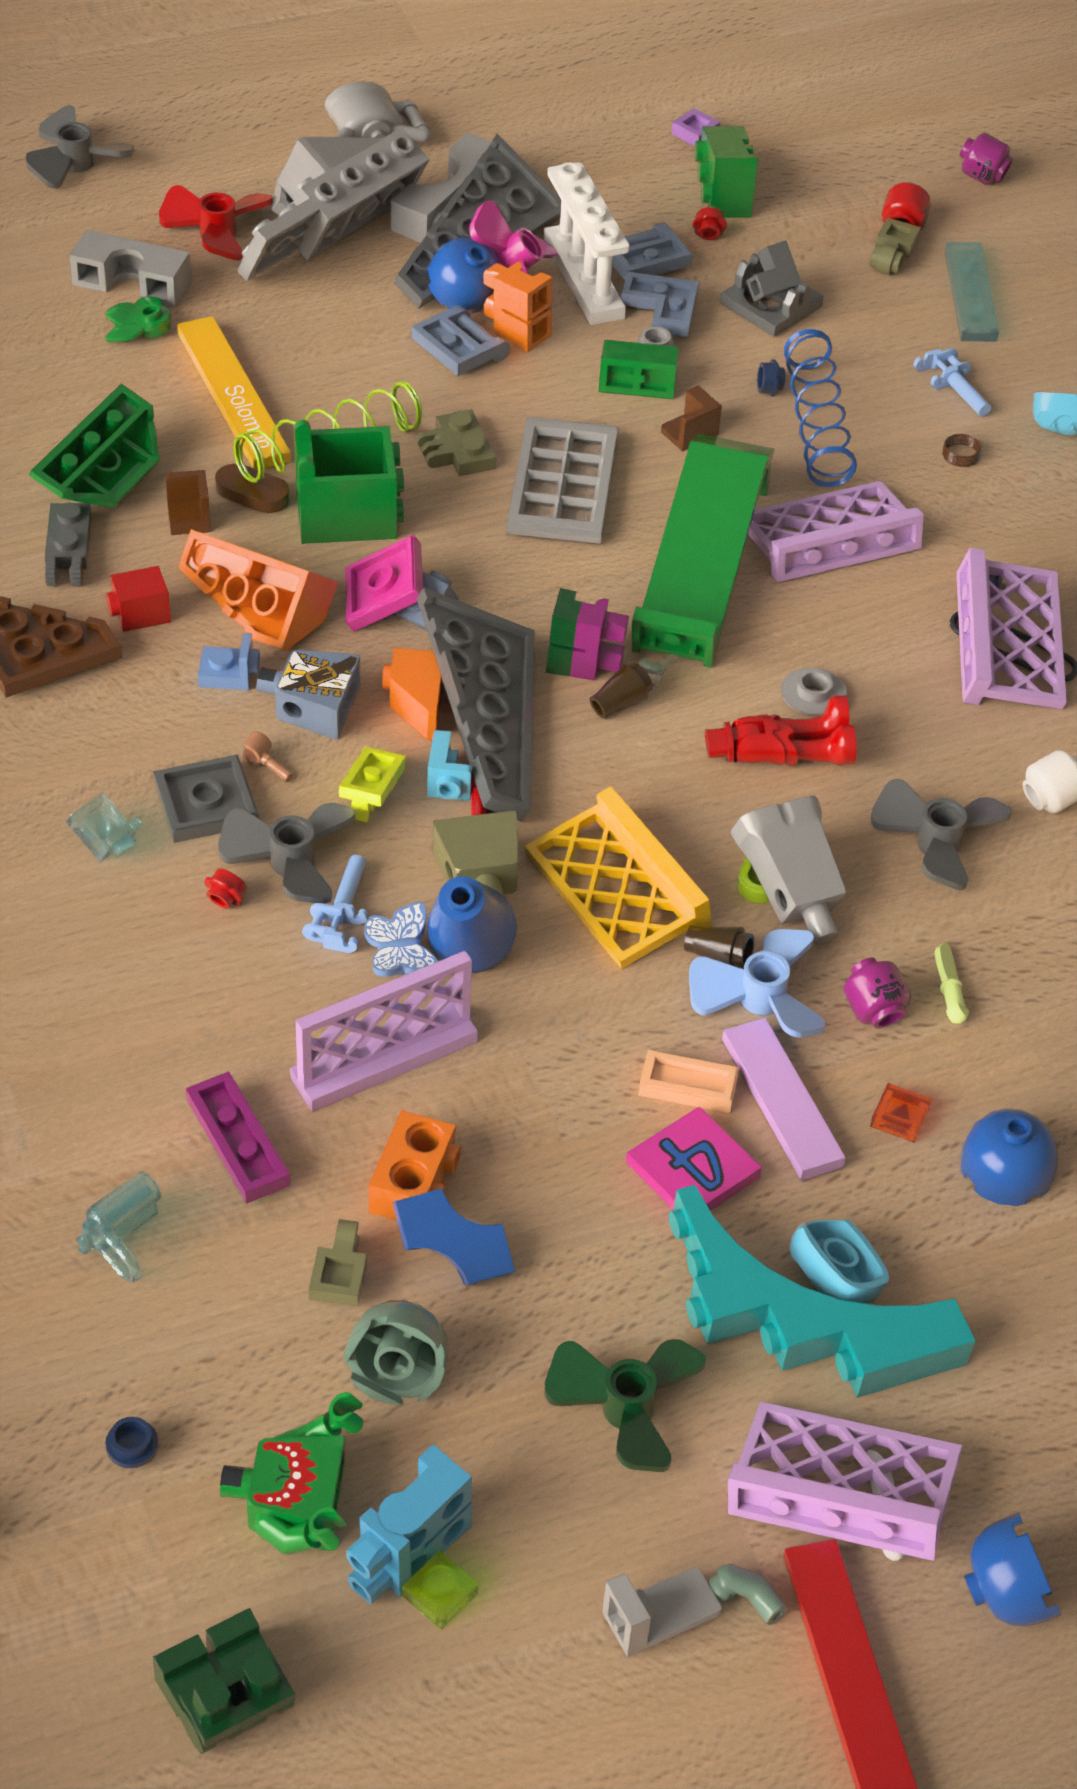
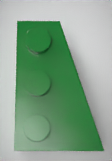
(726, 170)

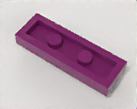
(238, 1137)

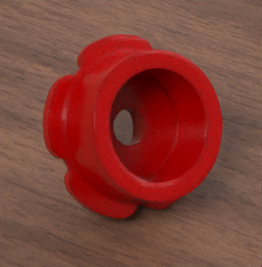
(709, 223)
(225, 888)

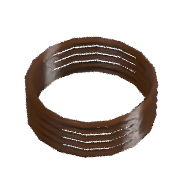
(947, 454)

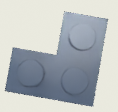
(669, 297)

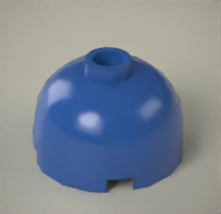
(458, 273)
(1010, 1157)
(1009, 1575)

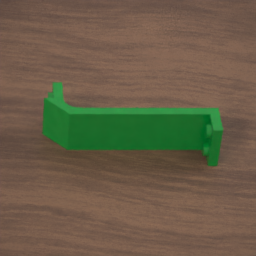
(702, 548)

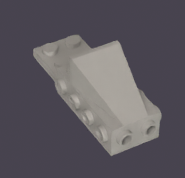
(334, 192)

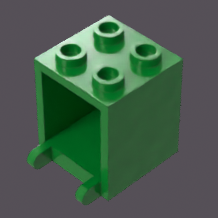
(347, 484)

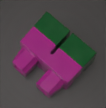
(578, 637)

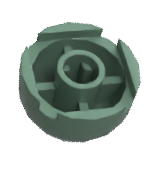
(397, 1352)

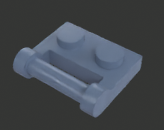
(653, 252)
(458, 340)

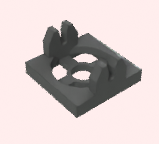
(793, 306)

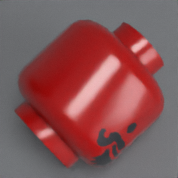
(907, 204)

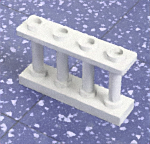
(586, 243)

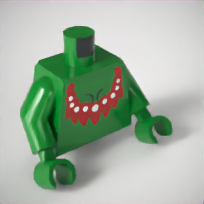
(298, 1481)

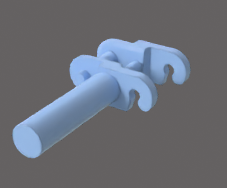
(953, 377)
(339, 912)

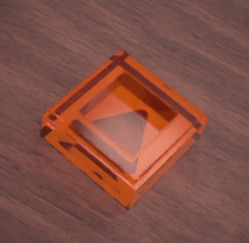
(901, 1112)

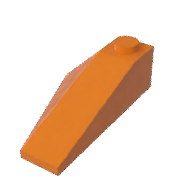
(261, 593)

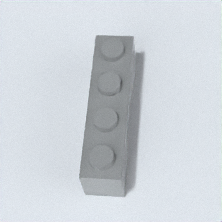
(421, 205)

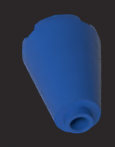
(471, 920)

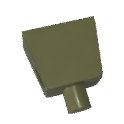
(479, 849)

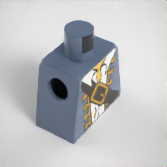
(314, 689)

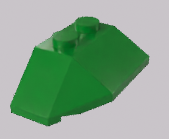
(104, 452)

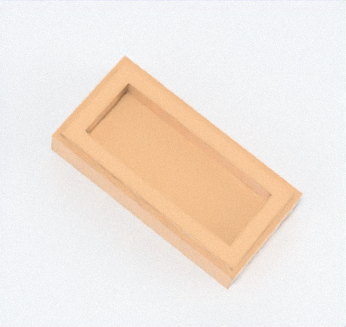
(688, 1081)

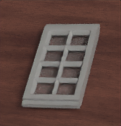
(562, 480)

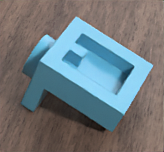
(445, 776)

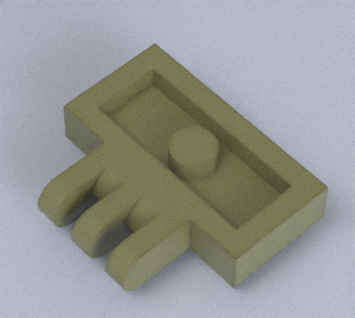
(457, 442)

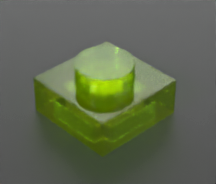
(440, 1590)

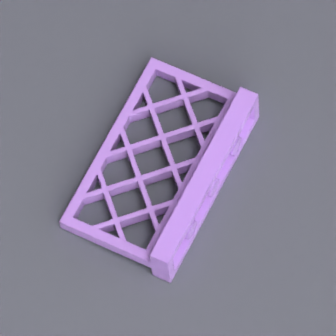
(830, 546)
(977, 636)
(375, 1053)
(834, 1507)

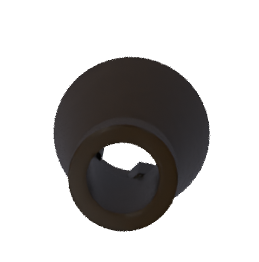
(623, 689)
(722, 944)

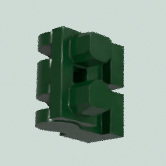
(223, 1685)

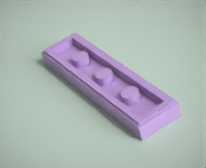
(783, 1099)

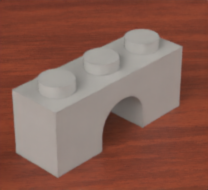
(105, 258)

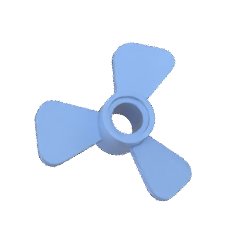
(760, 985)

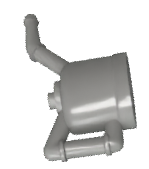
(369, 112)

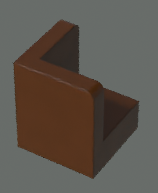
(700, 416)
(188, 502)

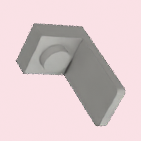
(658, 1612)

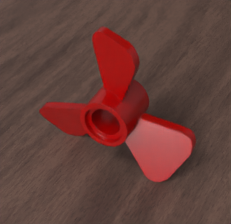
(213, 213)

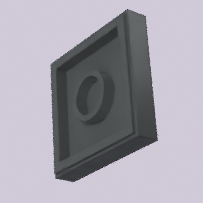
(201, 795)

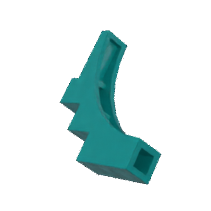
(870, 1342)

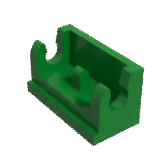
(638, 369)

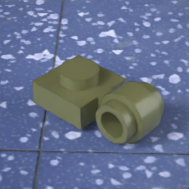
(893, 244)

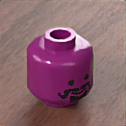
(985, 158)
(877, 992)

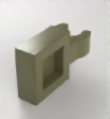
(341, 1270)

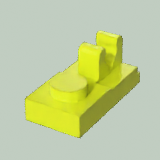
(371, 780)

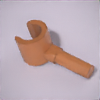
(257, 751)

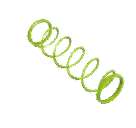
(396, 406)

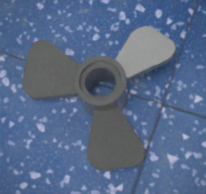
(73, 148)
(938, 824)
(288, 844)

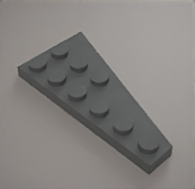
(497, 177)
(490, 690)

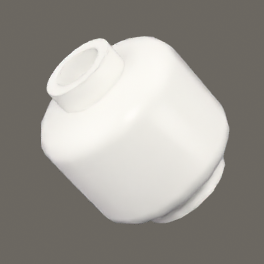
(1052, 782)

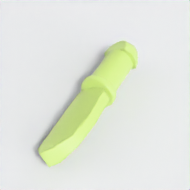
(950, 985)

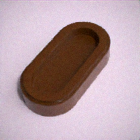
(265, 496)

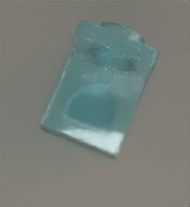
(104, 828)

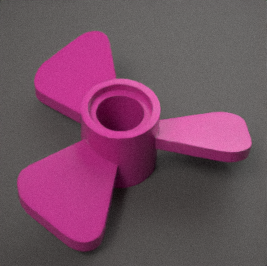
(493, 231)

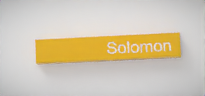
(231, 387)

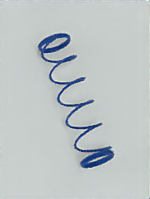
(830, 449)

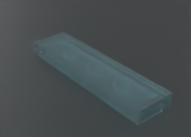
(971, 292)

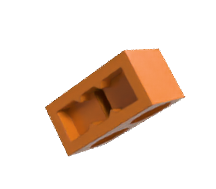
(405, 1164)

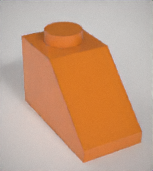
(415, 688)

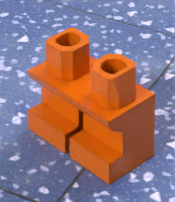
(519, 305)

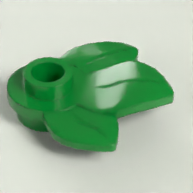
(143, 317)

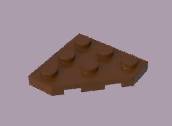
(48, 646)

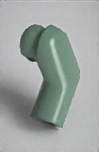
(751, 1585)

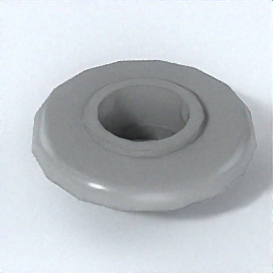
(807, 701)

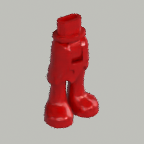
(786, 739)

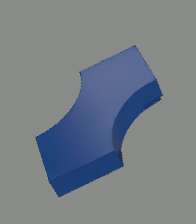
(473, 1248)

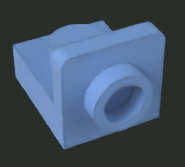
(229, 666)

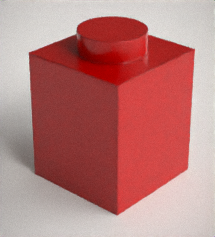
(139, 599)

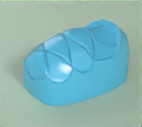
(1056, 412)
(839, 1260)

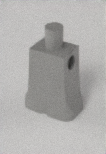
(793, 863)

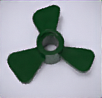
(581, 1379)

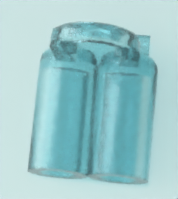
(117, 1217)

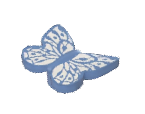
(399, 941)

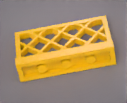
(653, 866)

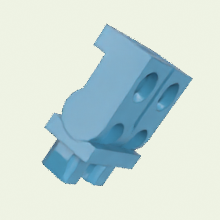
(411, 1527)

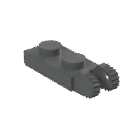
(67, 541)

